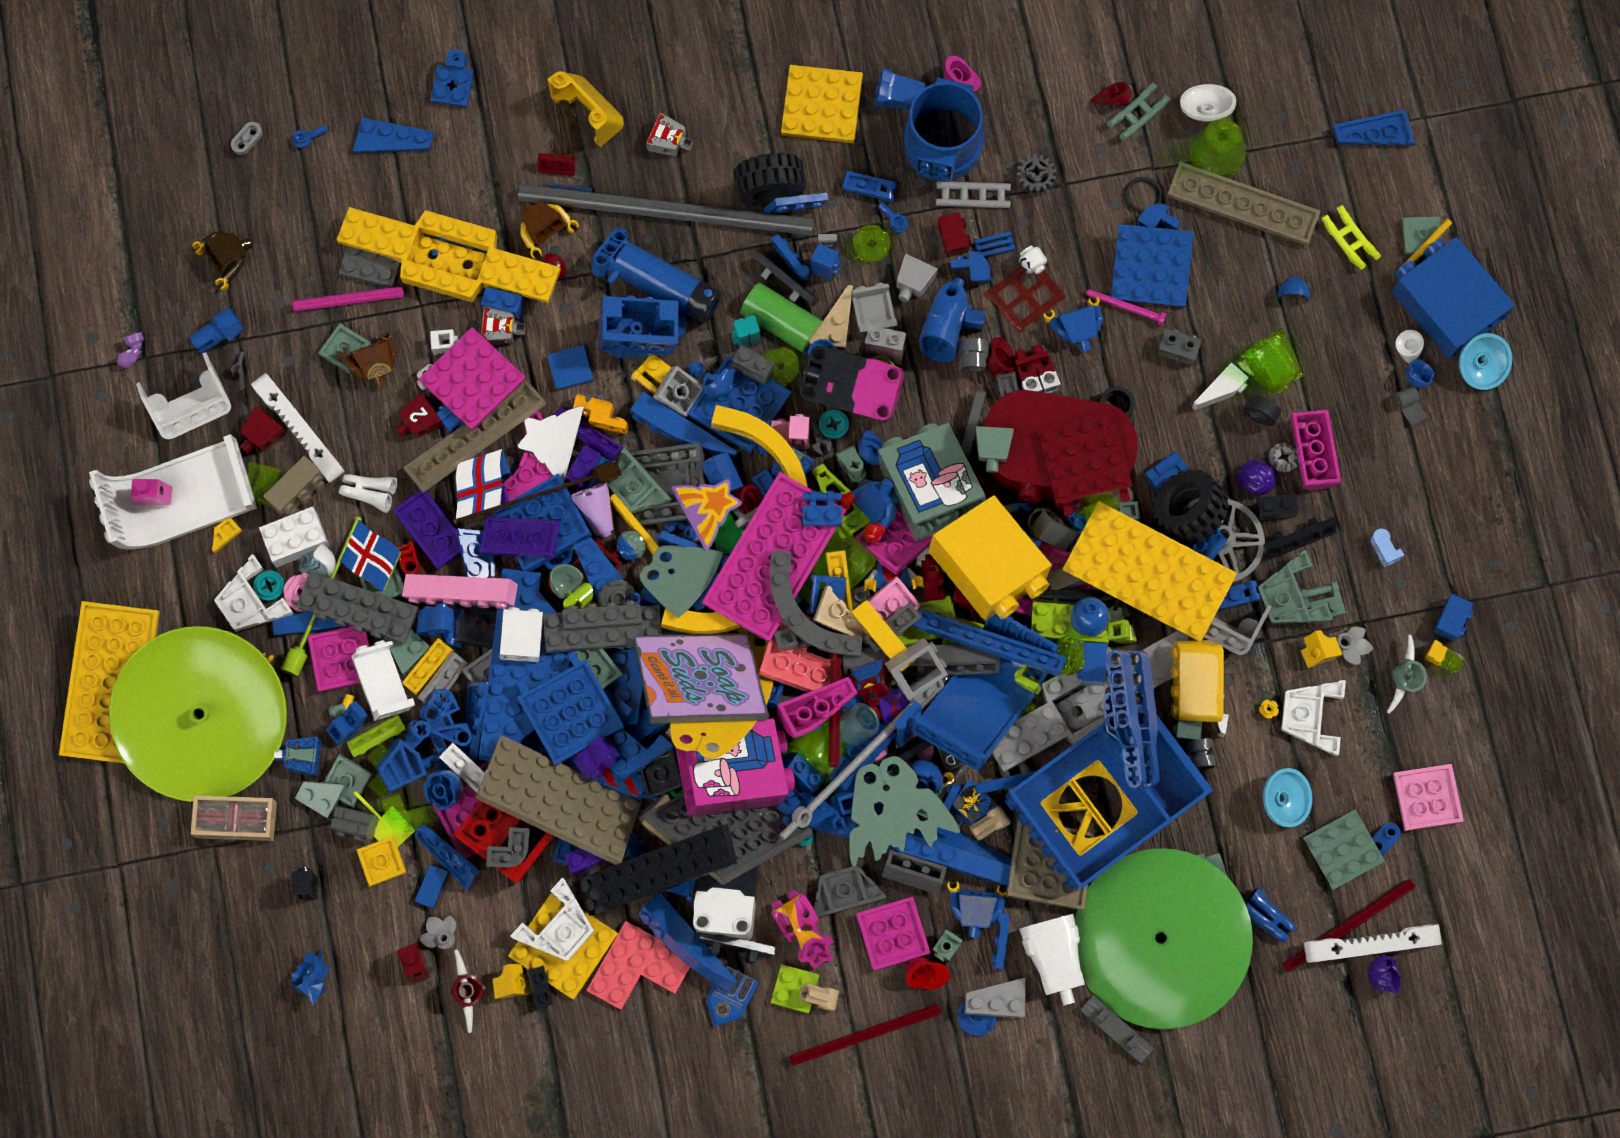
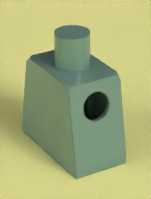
(993, 445)

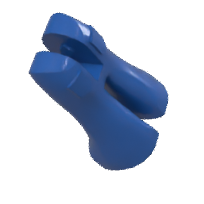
(1261, 901)

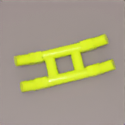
(1351, 227)

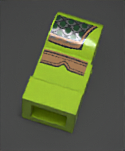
(1123, 632)

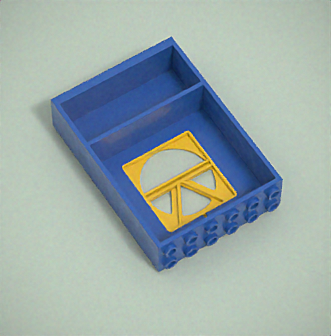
(1143, 808)

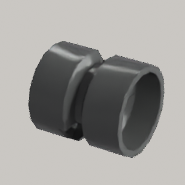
(1201, 753)

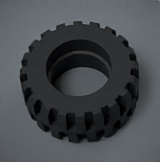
(769, 177)
(1199, 521)

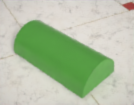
(780, 316)

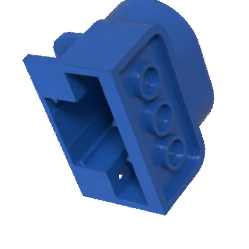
(638, 327)

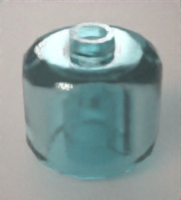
(858, 724)

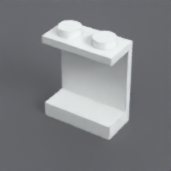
(521, 635)

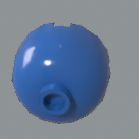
(1089, 617)
(928, 775)
(443, 789)

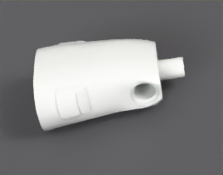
(1055, 955)

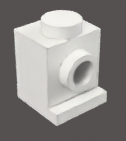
(439, 338)

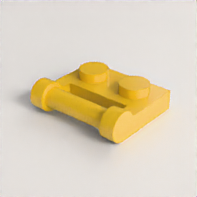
(654, 368)

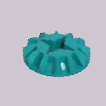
(838, 417)
(260, 584)

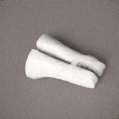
(378, 499)

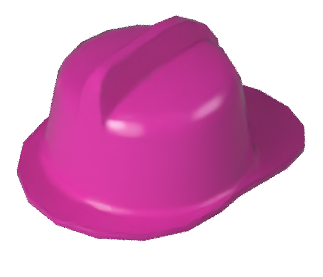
(959, 71)

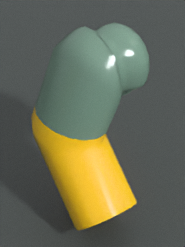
(339, 710)

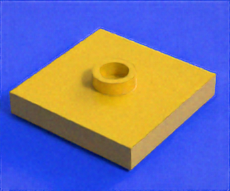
(381, 861)

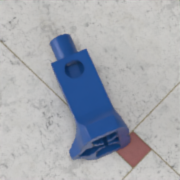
(896, 90)

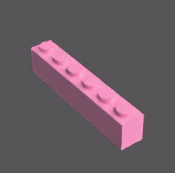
(460, 590)

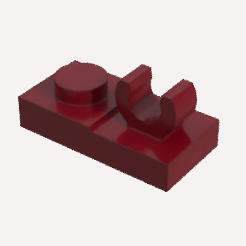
(556, 164)

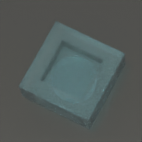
(308, 563)

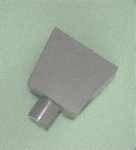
(914, 277)

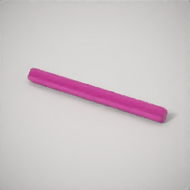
(346, 299)

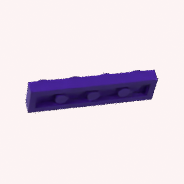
(595, 438)

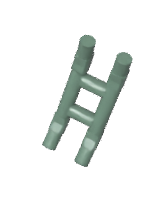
(1139, 101)

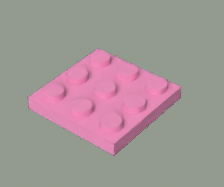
(1428, 797)

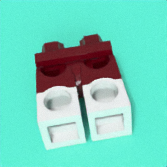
(1036, 370)

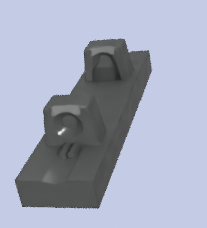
(1116, 1029)

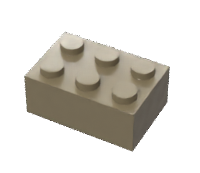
(295, 488)

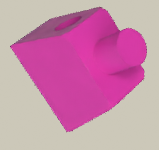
(147, 492)

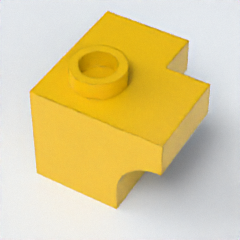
(1320, 649)
(511, 982)

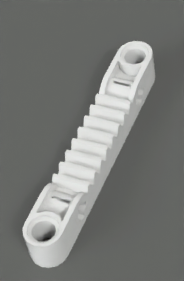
(267, 391)
(1423, 936)

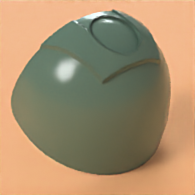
(565, 579)

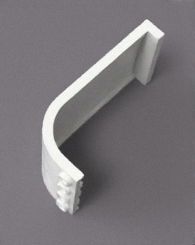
(205, 491)

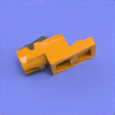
(600, 413)

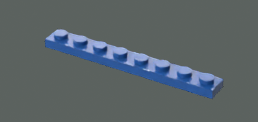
(990, 643)

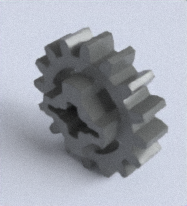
(1028, 175)

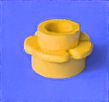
(1268, 714)

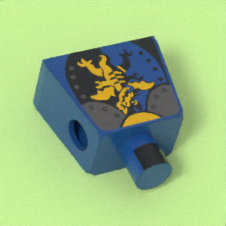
(970, 805)

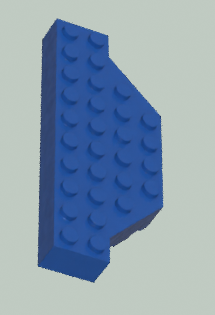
(502, 709)

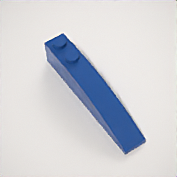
(675, 427)
(679, 937)

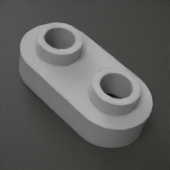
(245, 138)

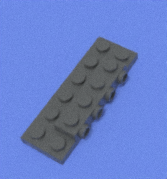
(357, 608)
(599, 626)

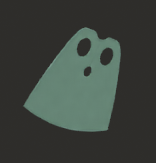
(692, 575)

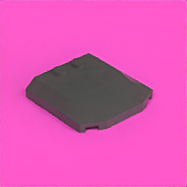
(671, 468)

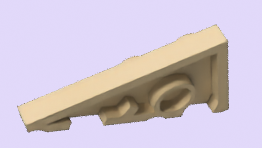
(835, 615)

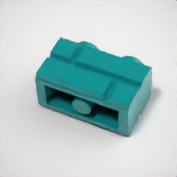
(746, 332)

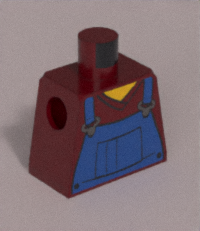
(872, 681)

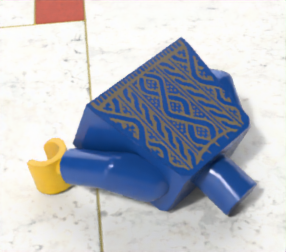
(976, 908)

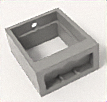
(907, 656)

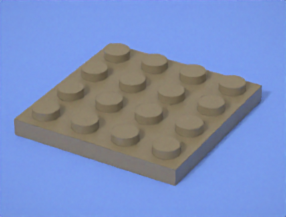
(1034, 876)

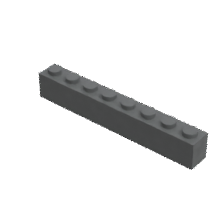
(958, 658)

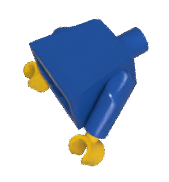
(1078, 324)

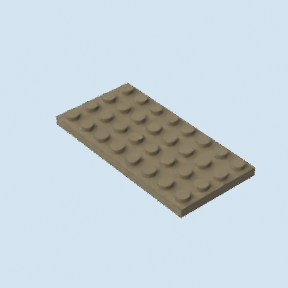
(558, 800)

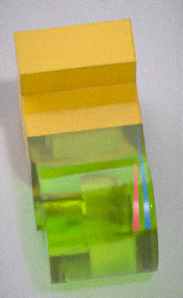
(1444, 657)

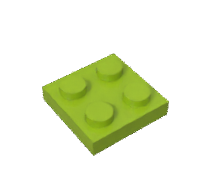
(788, 987)

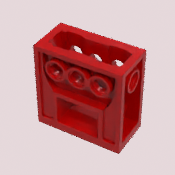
(497, 836)

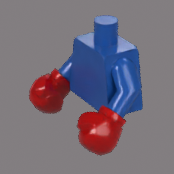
(877, 503)

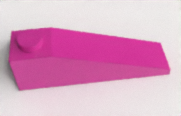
(811, 709)

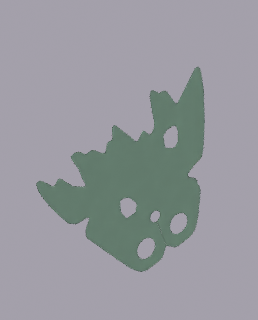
(899, 810)

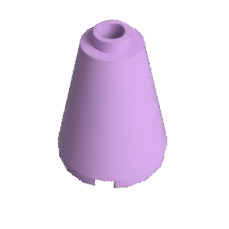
(595, 508)

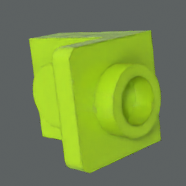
(1028, 683)

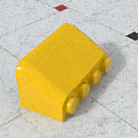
(1197, 681)

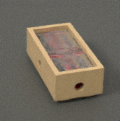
(233, 818)

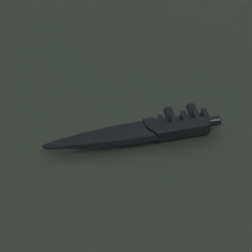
(1072, 596)

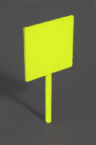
(383, 828)

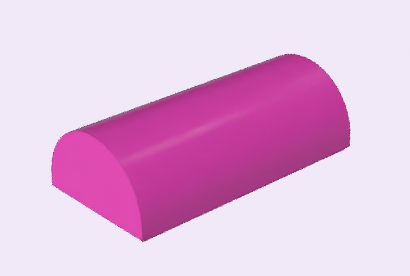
(1315, 449)

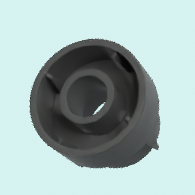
(972, 354)

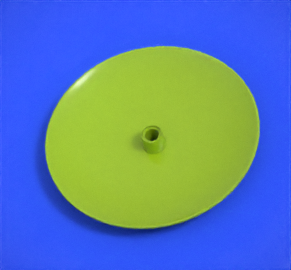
(157, 721)

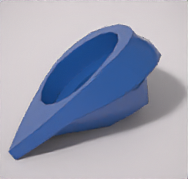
(869, 447)

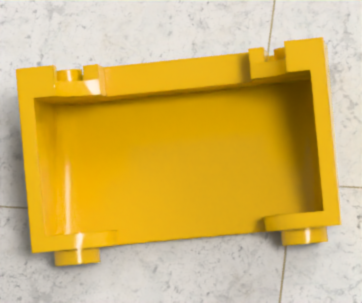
(603, 115)

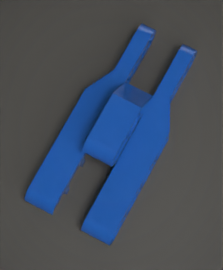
(1125, 714)

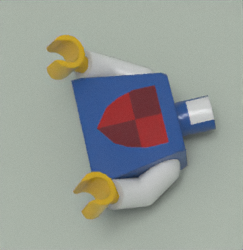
(882, 575)

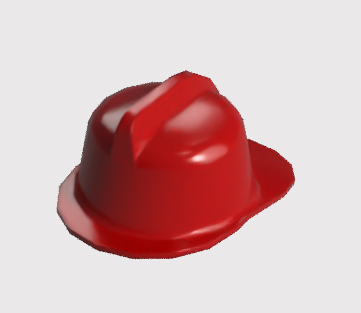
(926, 974)

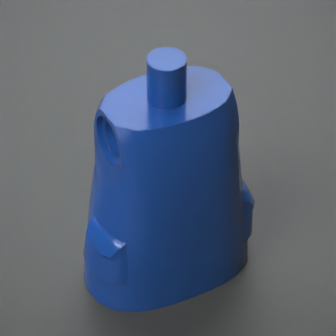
(944, 321)

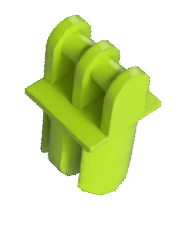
(580, 597)

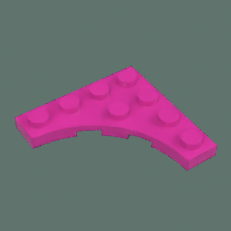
(530, 471)

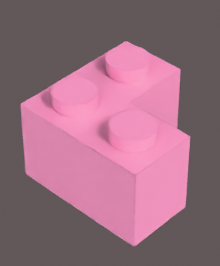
(794, 432)

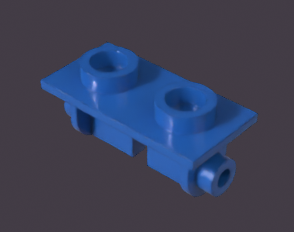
(451, 638)

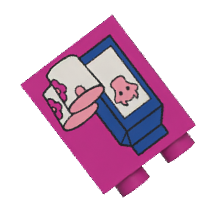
(740, 779)

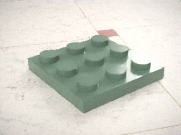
(1344, 849)

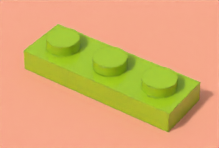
(376, 735)

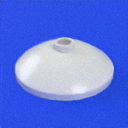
(1208, 102)

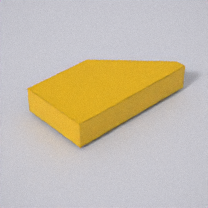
(224, 534)

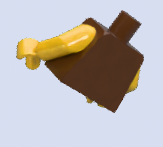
(541, 223)

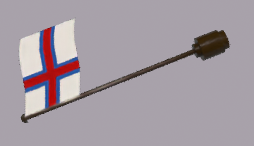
(481, 485)

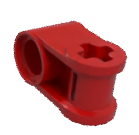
(409, 557)

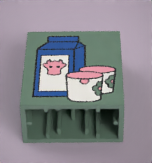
(930, 479)

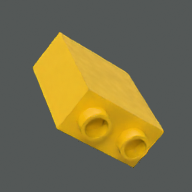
(990, 559)

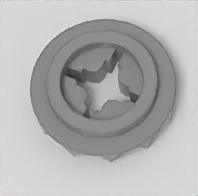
(1282, 465)

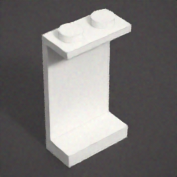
(381, 680)

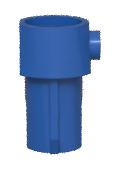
(224, 326)

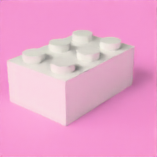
(293, 536)

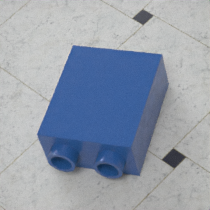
(1451, 296)

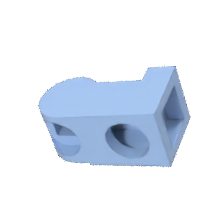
(1384, 548)

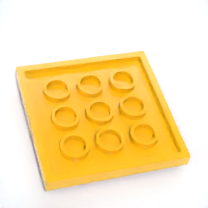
(821, 104)
(563, 975)

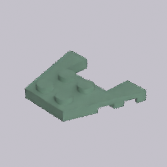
(1285, 596)

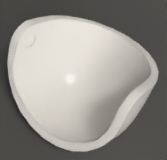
(326, 559)

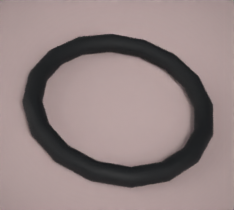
(1135, 181)

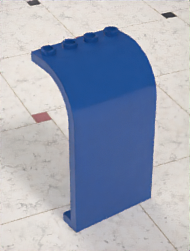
(980, 709)

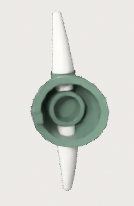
(1407, 675)

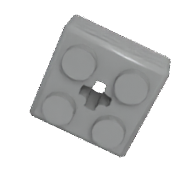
(689, 388)

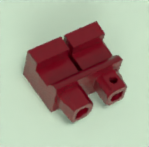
(932, 578)

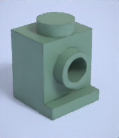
(954, 942)

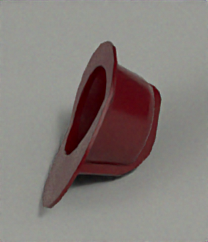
(1001, 357)

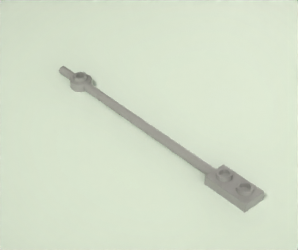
(802, 816)

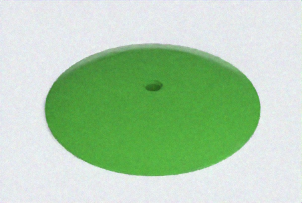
(1204, 946)

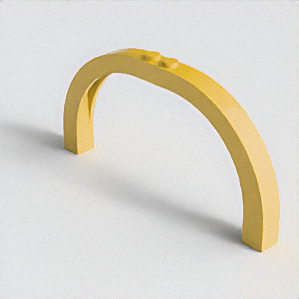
(764, 435)

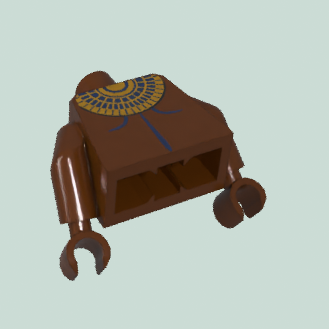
(371, 361)

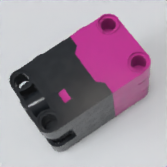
(852, 383)

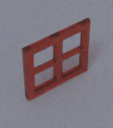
(1025, 294)

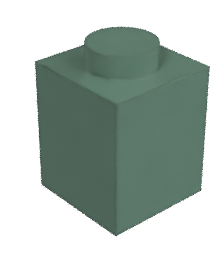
(1187, 730)

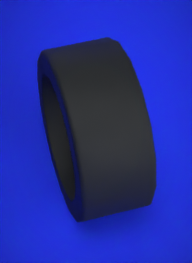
(1121, 391)
(1262, 410)

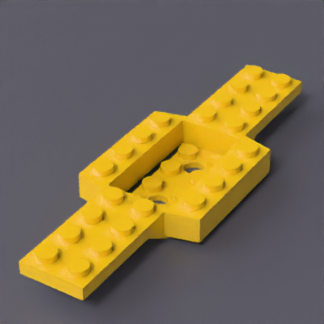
(446, 273)

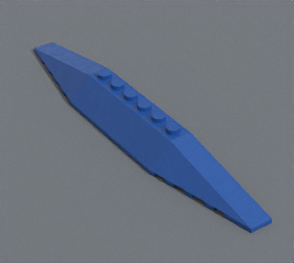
(951, 849)

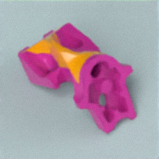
(809, 941)

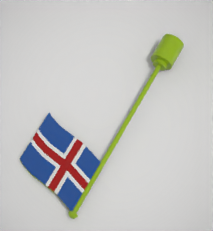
(365, 556)

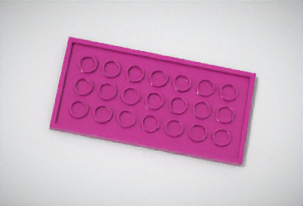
(743, 583)

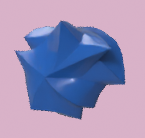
(310, 976)

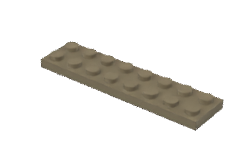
(1243, 203)
(465, 443)

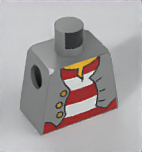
(668, 137)
(500, 327)

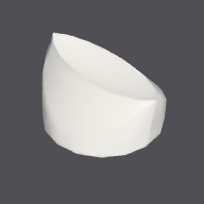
(1409, 345)

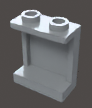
(873, 308)
(886, 343)

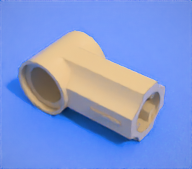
(994, 821)
(823, 997)

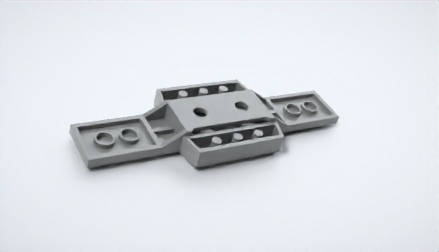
(1056, 723)

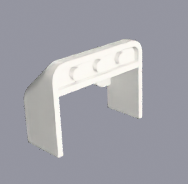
(191, 409)

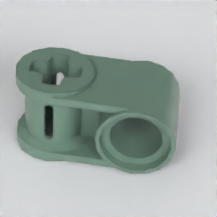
(852, 464)

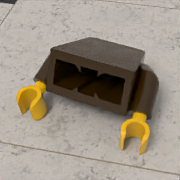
(225, 253)

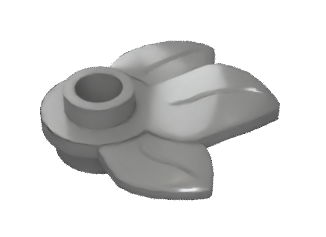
(1355, 646)
(437, 931)

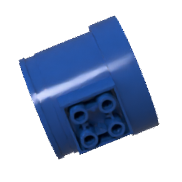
(944, 162)

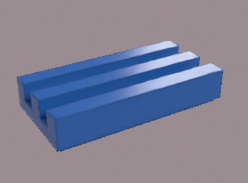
(1007, 235)

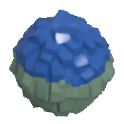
(630, 545)

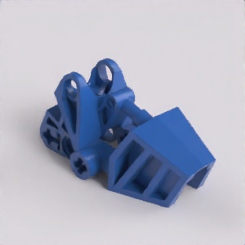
(401, 762)

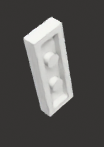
(463, 766)

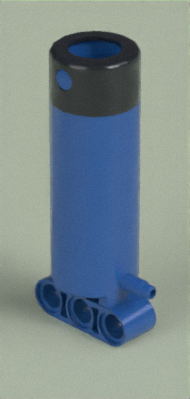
(654, 276)

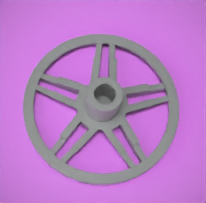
(1231, 540)

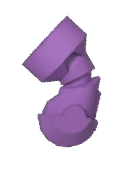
(128, 358)

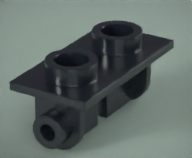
(539, 987)

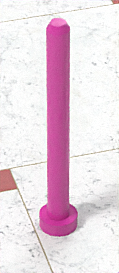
(1127, 306)

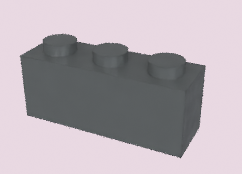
(914, 872)

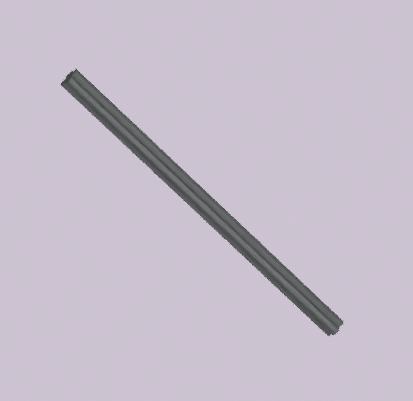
(666, 209)

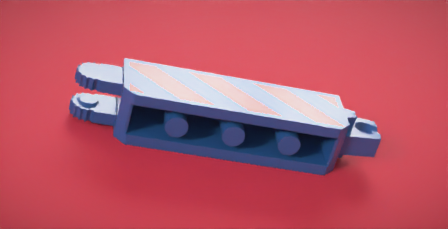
(632, 787)

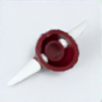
(466, 990)

